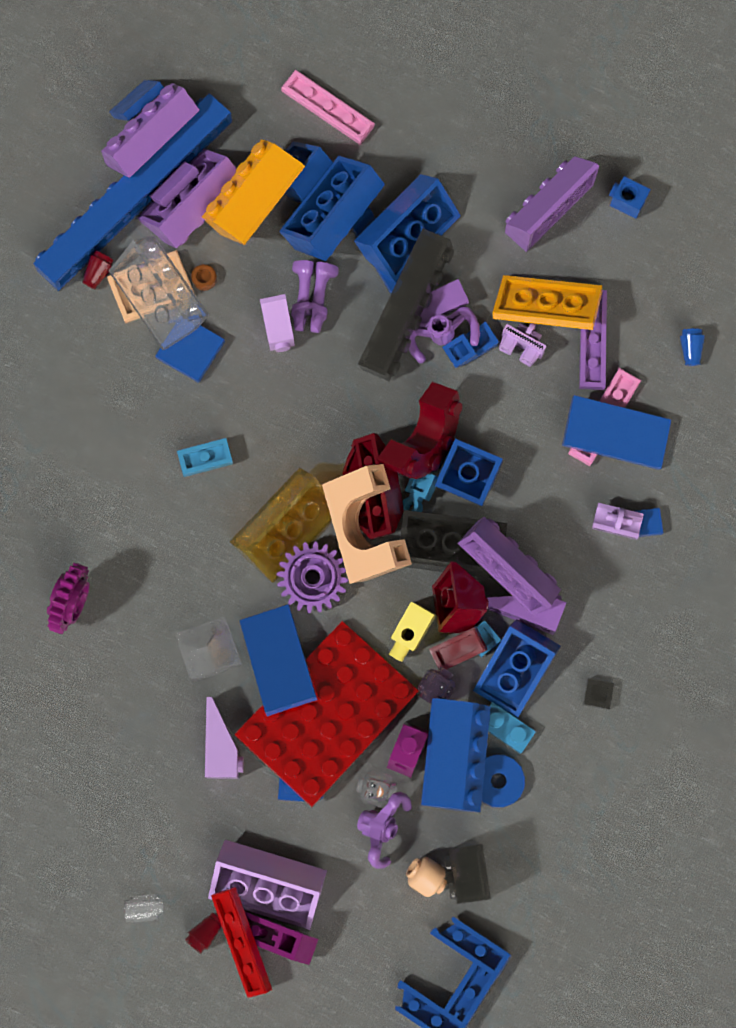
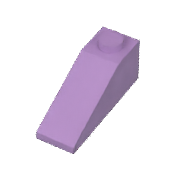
(277, 323)
(221, 753)

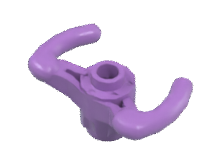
(447, 326)
(382, 827)

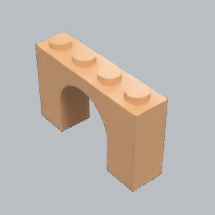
(344, 500)

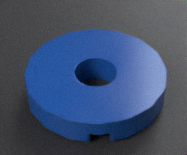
(514, 781)

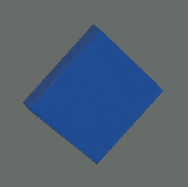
(136, 100)
(193, 353)

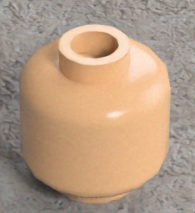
(426, 876)

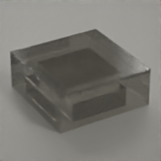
(598, 694)

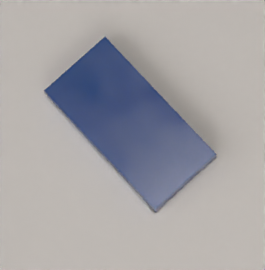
(616, 432)
(278, 660)

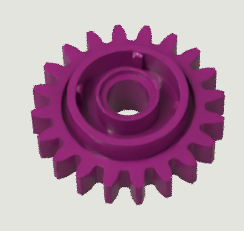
(68, 598)

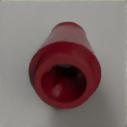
(97, 269)
(204, 933)

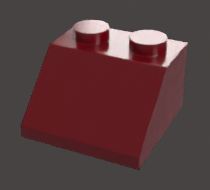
(458, 600)

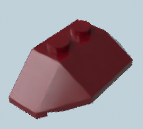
(381, 512)

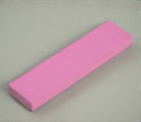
(328, 107)
(618, 394)

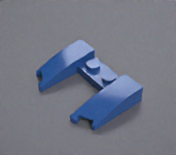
(487, 966)

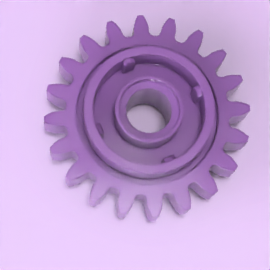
(317, 561)

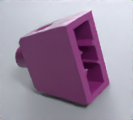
(407, 749)

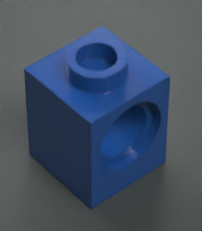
(629, 207)

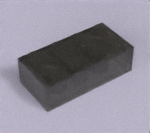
(434, 541)

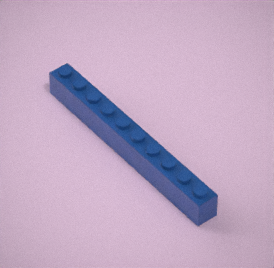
(129, 196)

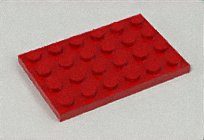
(323, 738)

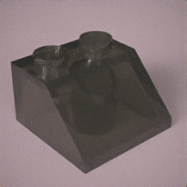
(468, 874)

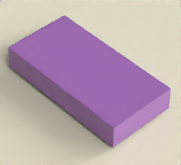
(174, 184)

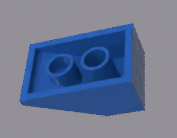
(516, 668)

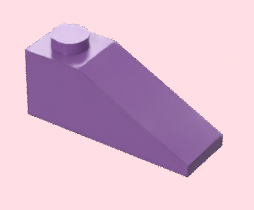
(513, 609)

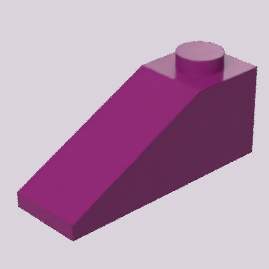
(282, 939)

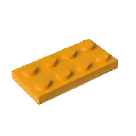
(547, 302)

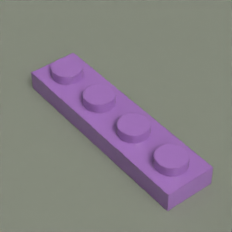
(593, 351)

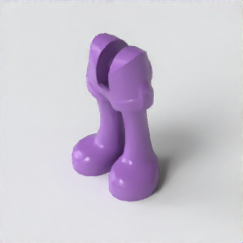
(316, 308)

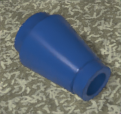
(692, 346)

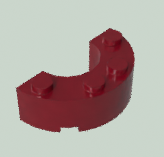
(431, 437)

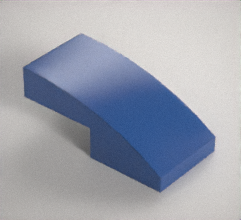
(462, 352)

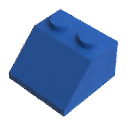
(315, 163)
(469, 472)

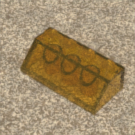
(285, 521)

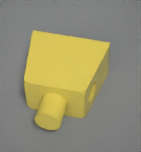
(417, 619)

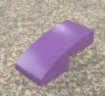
(445, 300)

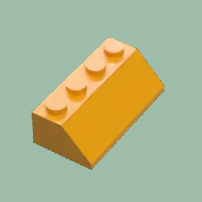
(252, 192)

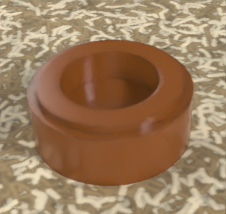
(204, 277)

